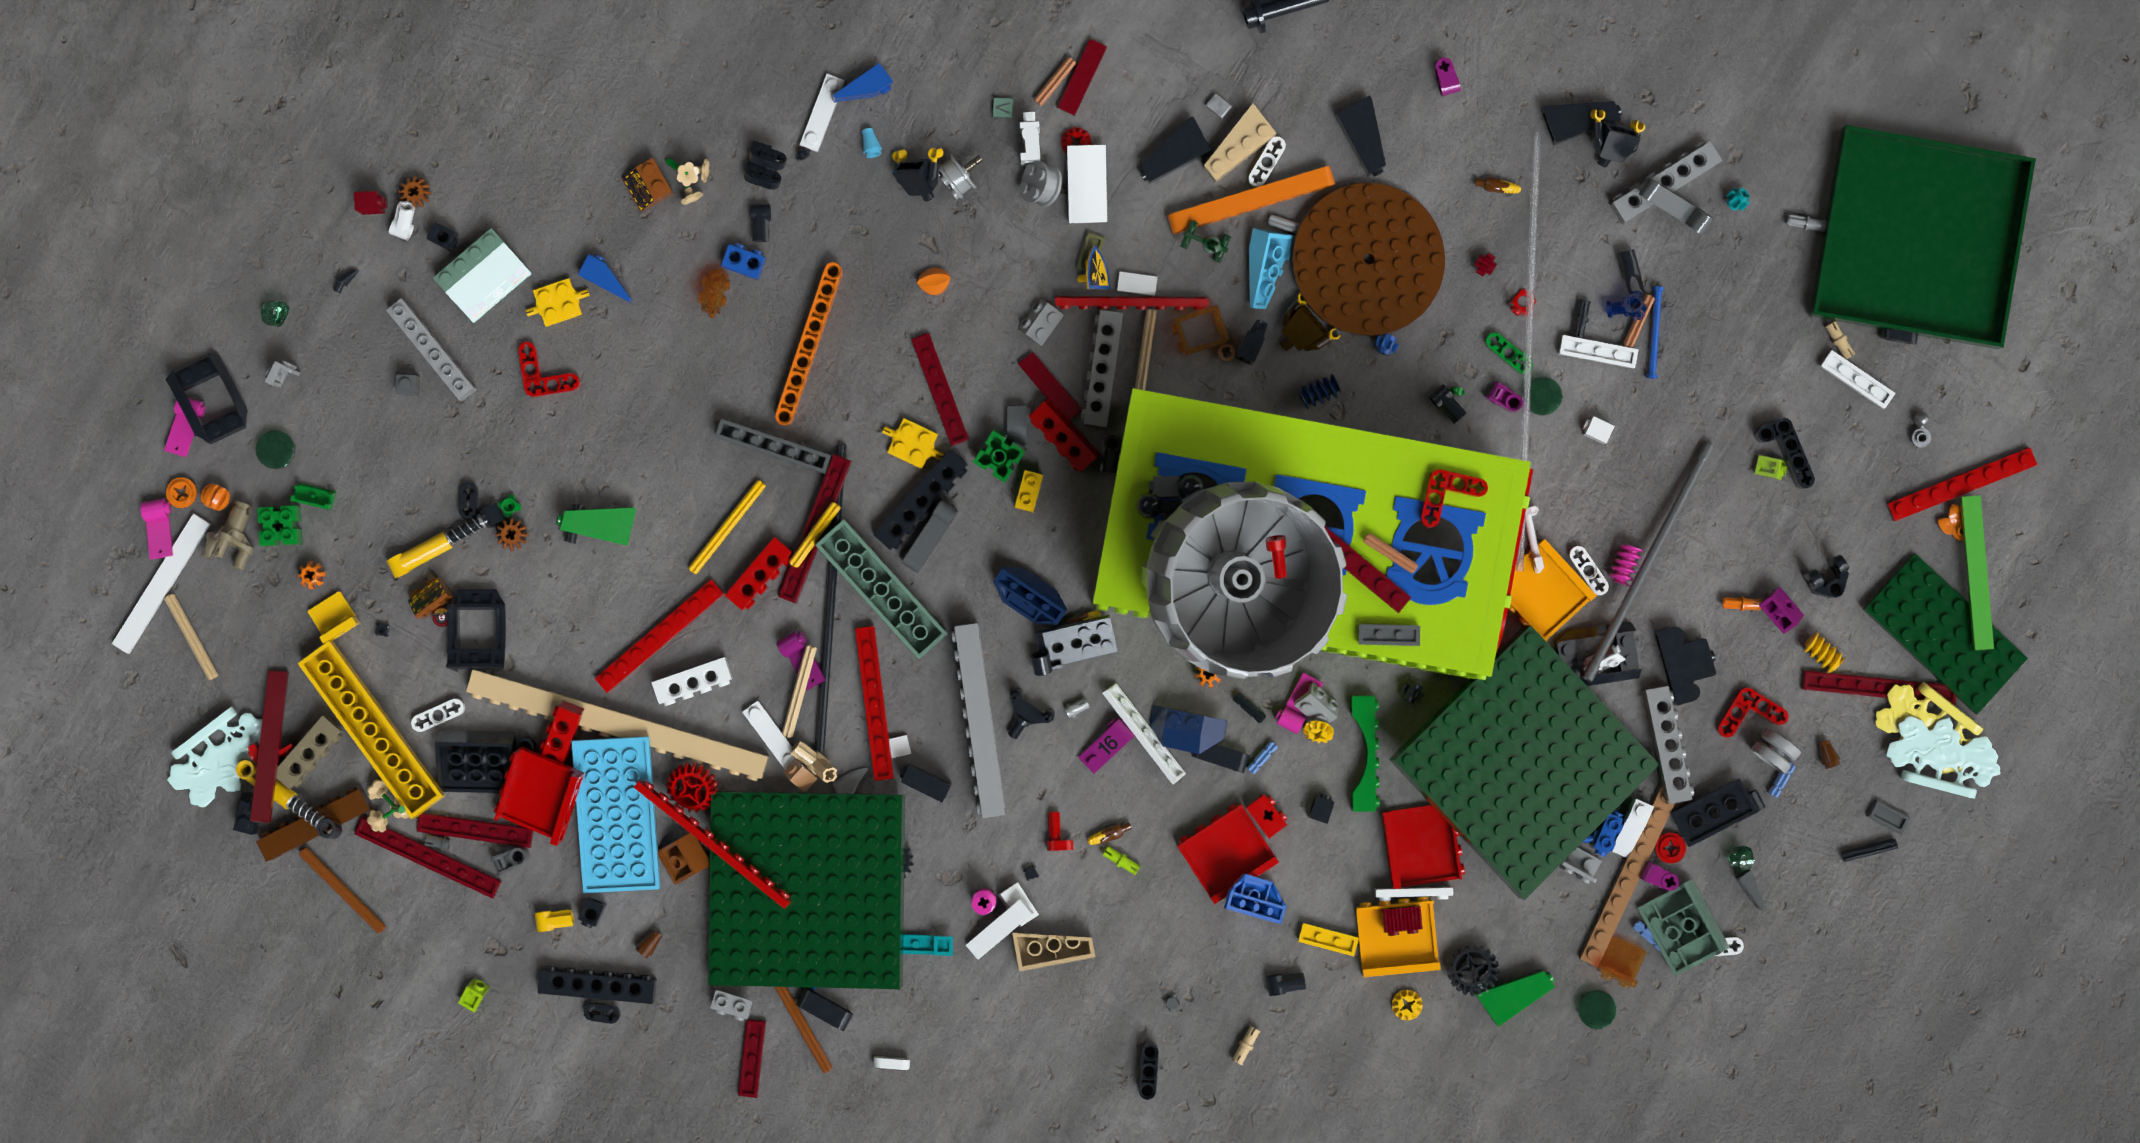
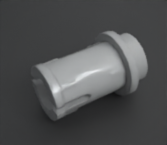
(1076, 707)

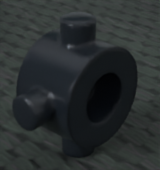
(803, 154)
(382, 630)
(1031, 873)

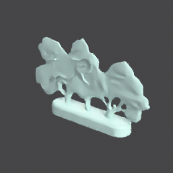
(1940, 750)
(219, 762)

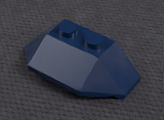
(1030, 596)
(1186, 730)

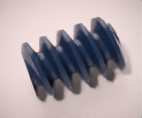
(1319, 391)

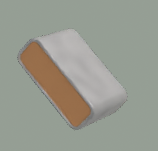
(1218, 106)

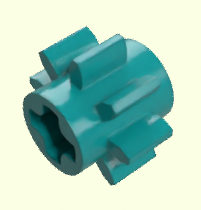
(1738, 199)

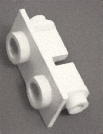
(1611, 659)

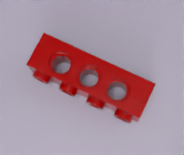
(1088, 452)
(736, 592)
(571, 715)

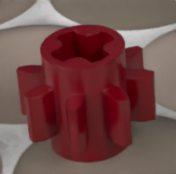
(1485, 264)

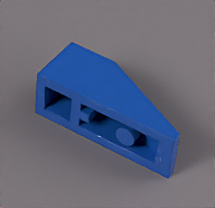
(868, 85)
(601, 275)

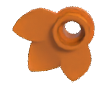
(1952, 524)

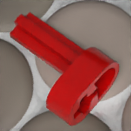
(1276, 545)
(1055, 842)

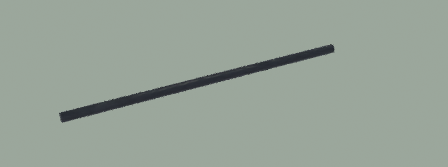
(828, 632)

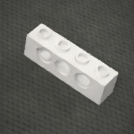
(662, 686)

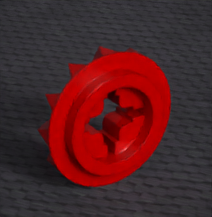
(1076, 133)
(1676, 854)

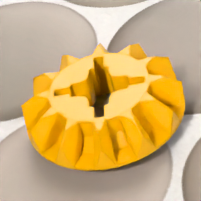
(1313, 727)
(1405, 1014)

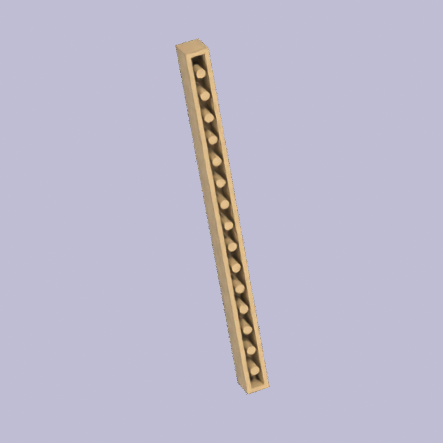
(619, 724)

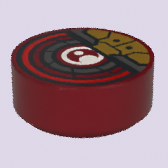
(440, 617)

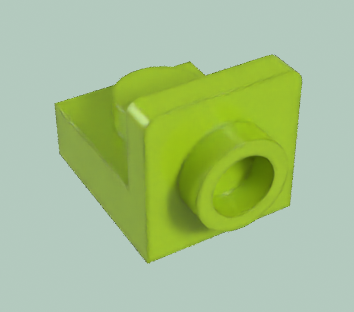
(1770, 467)
(473, 994)

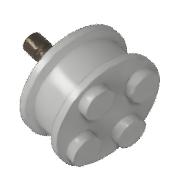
(956, 175)
(1041, 183)

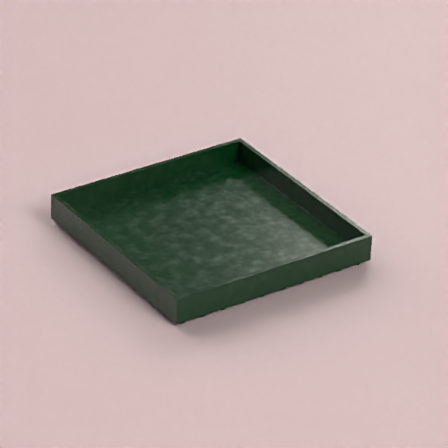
(1922, 237)
(1524, 762)
(845, 881)

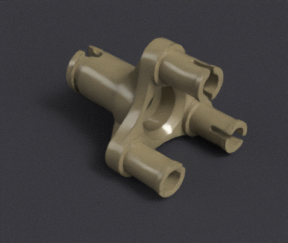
(231, 535)

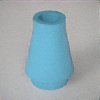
(871, 145)

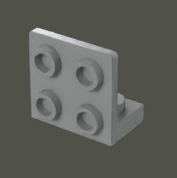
(1582, 864)

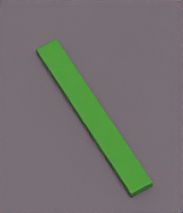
(1976, 572)

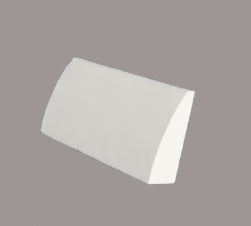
(1087, 183)

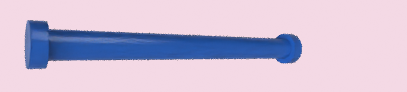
(1655, 332)

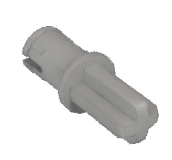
(1806, 222)

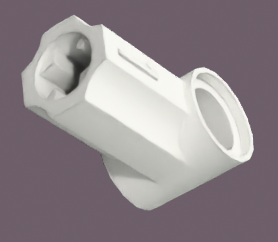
(402, 223)

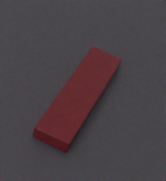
(1082, 77)
(1049, 385)
(752, 1058)

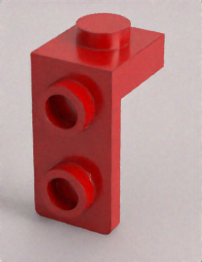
(254, 749)

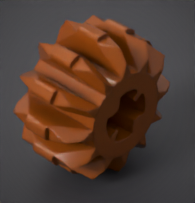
(415, 184)
(506, 532)

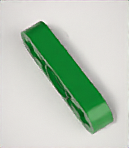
(1501, 339)

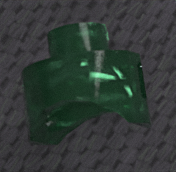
(274, 313)
(1736, 860)

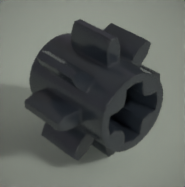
(1411, 692)

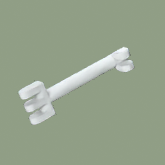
(1537, 560)

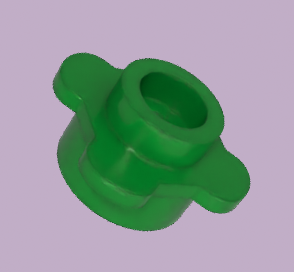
(504, 505)

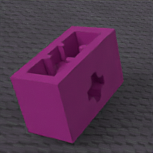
(1781, 610)

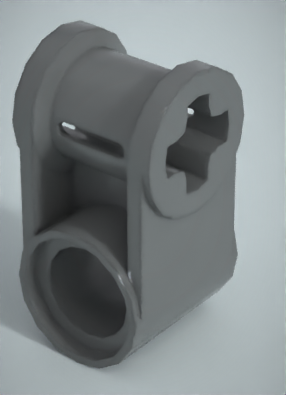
(506, 861)

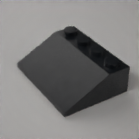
(473, 760)

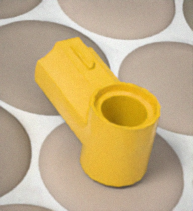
(549, 920)

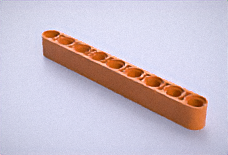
(1252, 199)
(809, 353)

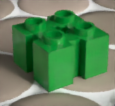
(988, 457)
(288, 534)

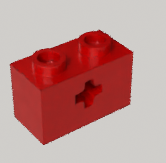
(1257, 809)

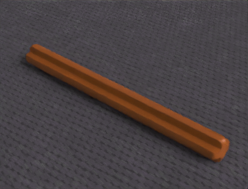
(342, 890)
(804, 1029)

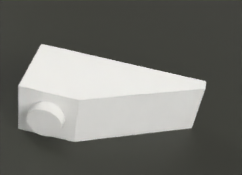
(1634, 824)

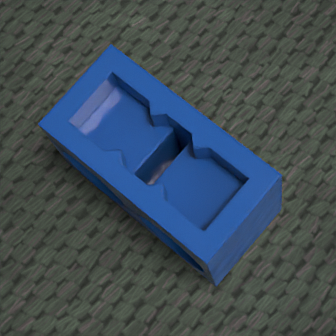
(742, 265)

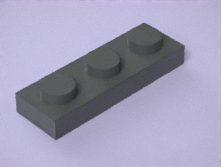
(1389, 635)

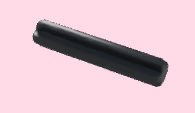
(1869, 850)

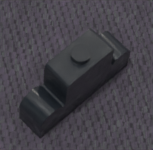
(1684, 663)

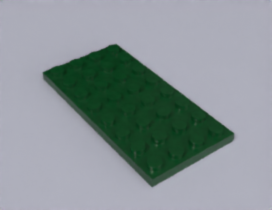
(1936, 630)

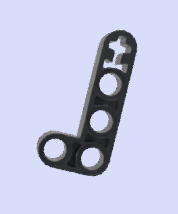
(1788, 455)

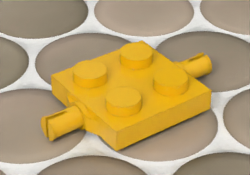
(557, 302)
(913, 443)

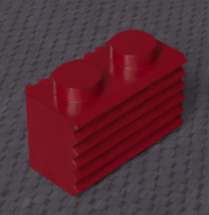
(370, 202)
(1401, 919)

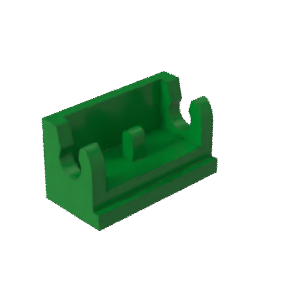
(313, 496)

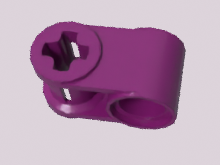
(1448, 80)
(1503, 397)
(1656, 875)

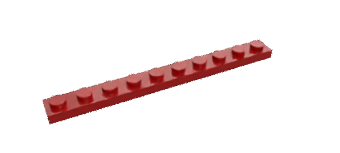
(707, 838)

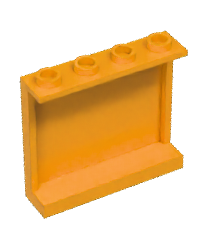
(1548, 597)
(1397, 953)

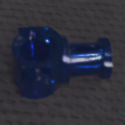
(1625, 306)

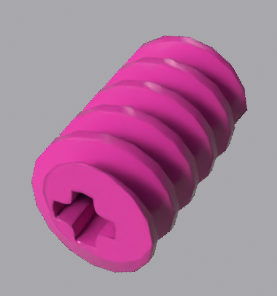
(1625, 564)
(979, 907)

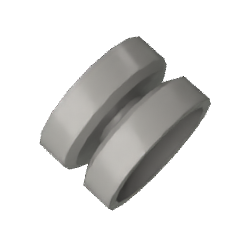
(1776, 751)

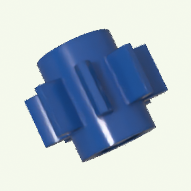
(1386, 344)

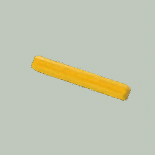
(814, 534)

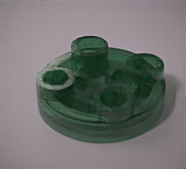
(1545, 396)
(275, 449)
(1597, 1009)

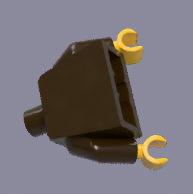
(1304, 329)

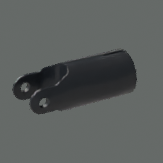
(1630, 268)

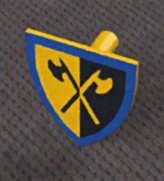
(1096, 271)

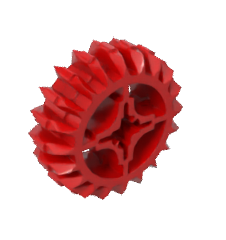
(682, 796)

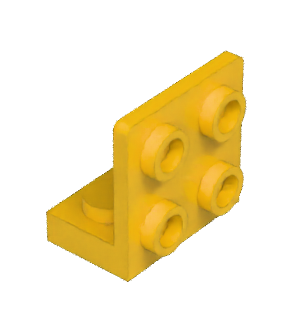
(333, 617)

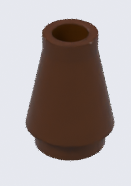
(1828, 755)
(648, 945)

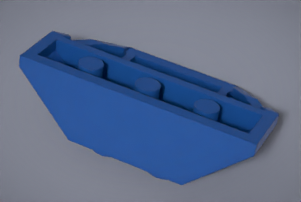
(1256, 898)

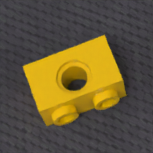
(1029, 491)

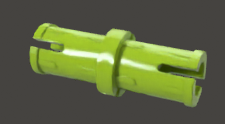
(1121, 860)

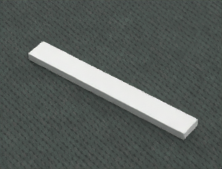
(161, 584)

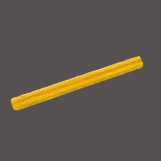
(726, 527)

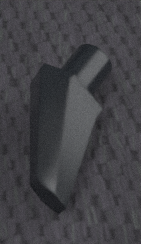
(344, 279)

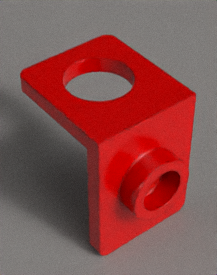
(1515, 307)

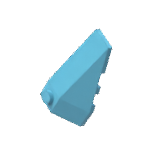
(1266, 258)

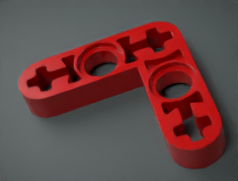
(536, 378)
(1447, 485)
(1745, 706)

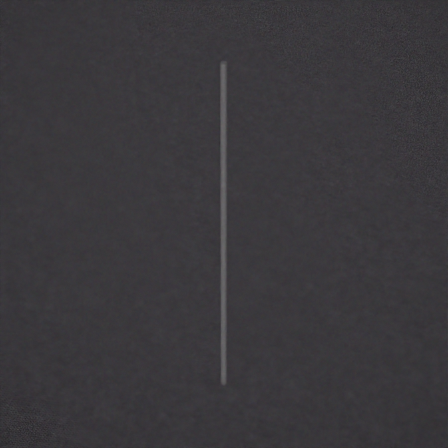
(1529, 319)

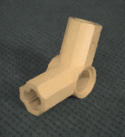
(814, 761)

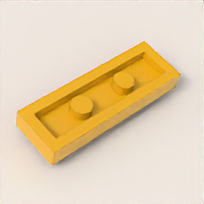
(1328, 939)

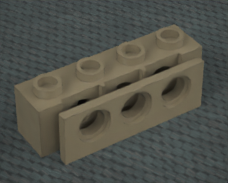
(286, 770)

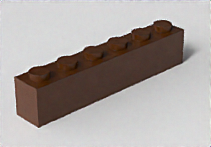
(300, 832)

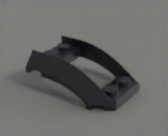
(200, 373)
(1624, 638)
(475, 658)

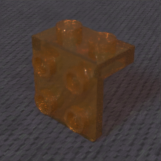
(1621, 962)

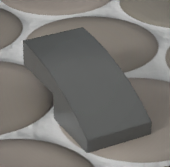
(1017, 424)

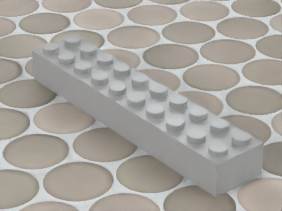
(980, 720)

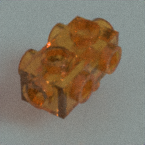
(714, 292)

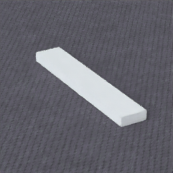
(1144, 733)

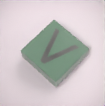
(1002, 108)

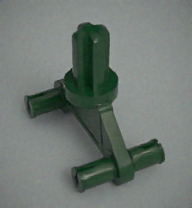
(1210, 244)

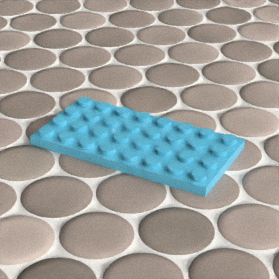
(614, 817)

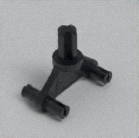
(1026, 714)

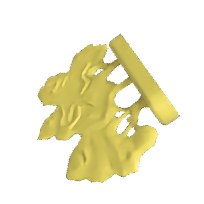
(1902, 706)

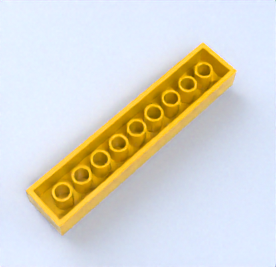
(371, 729)

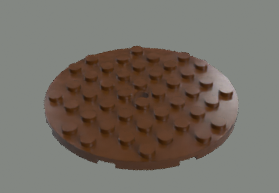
(1332, 265)

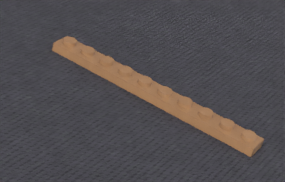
(1626, 882)

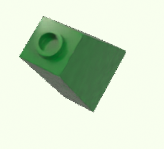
(603, 523)
(1515, 995)

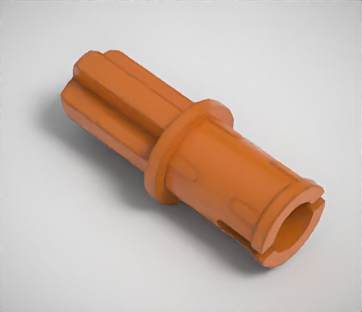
(1741, 603)

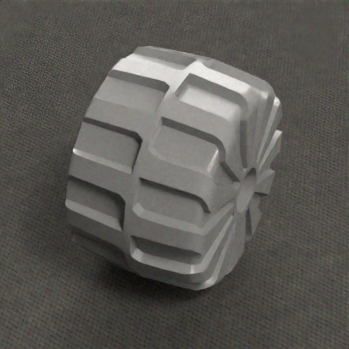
(1259, 620)

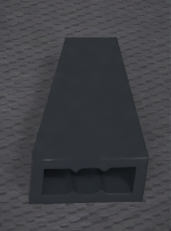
(1574, 120)
(1363, 134)
(1176, 152)

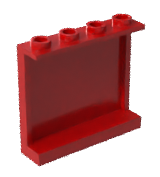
(539, 794)
(1421, 847)
(1226, 851)

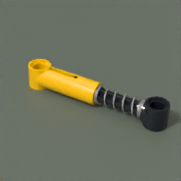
(442, 542)
(288, 799)

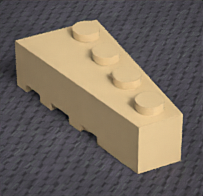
(1243, 140)
(1042, 951)

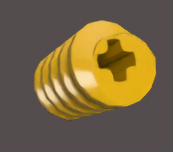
(1823, 652)

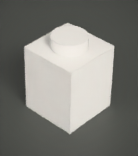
(1597, 429)

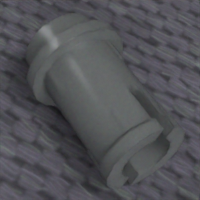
(438, 842)

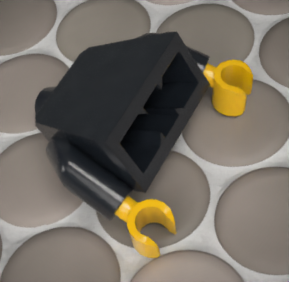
(1614, 140)
(917, 175)

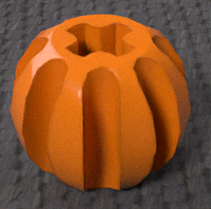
(215, 497)
(316, 578)
(1203, 677)

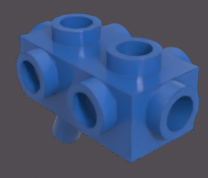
(1604, 837)

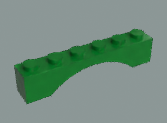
(1364, 794)

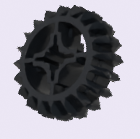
(1465, 972)

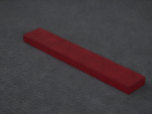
(940, 389)
(475, 830)

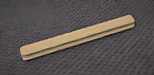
(1145, 349)
(191, 636)
(799, 690)

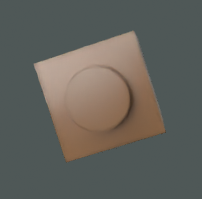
(800, 775)

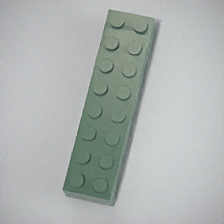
(881, 589)

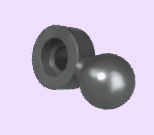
(1921, 419)

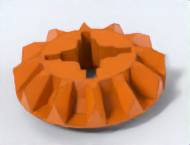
(173, 495)

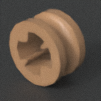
(1232, 351)

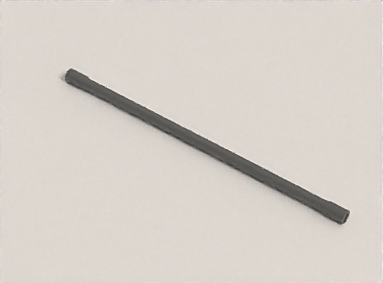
(1594, 665)

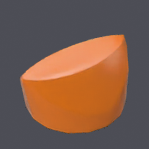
(933, 281)

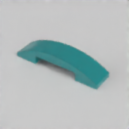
(928, 944)

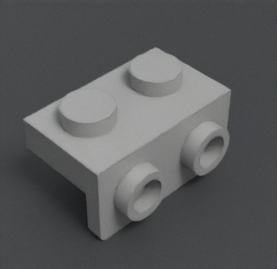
(1040, 321)
(276, 375)
(1318, 705)
(732, 1005)

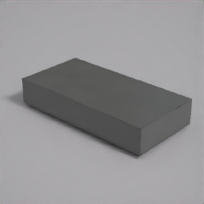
(1888, 817)

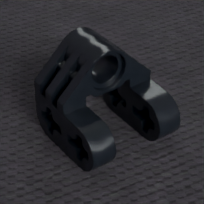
(760, 157)
(1815, 581)

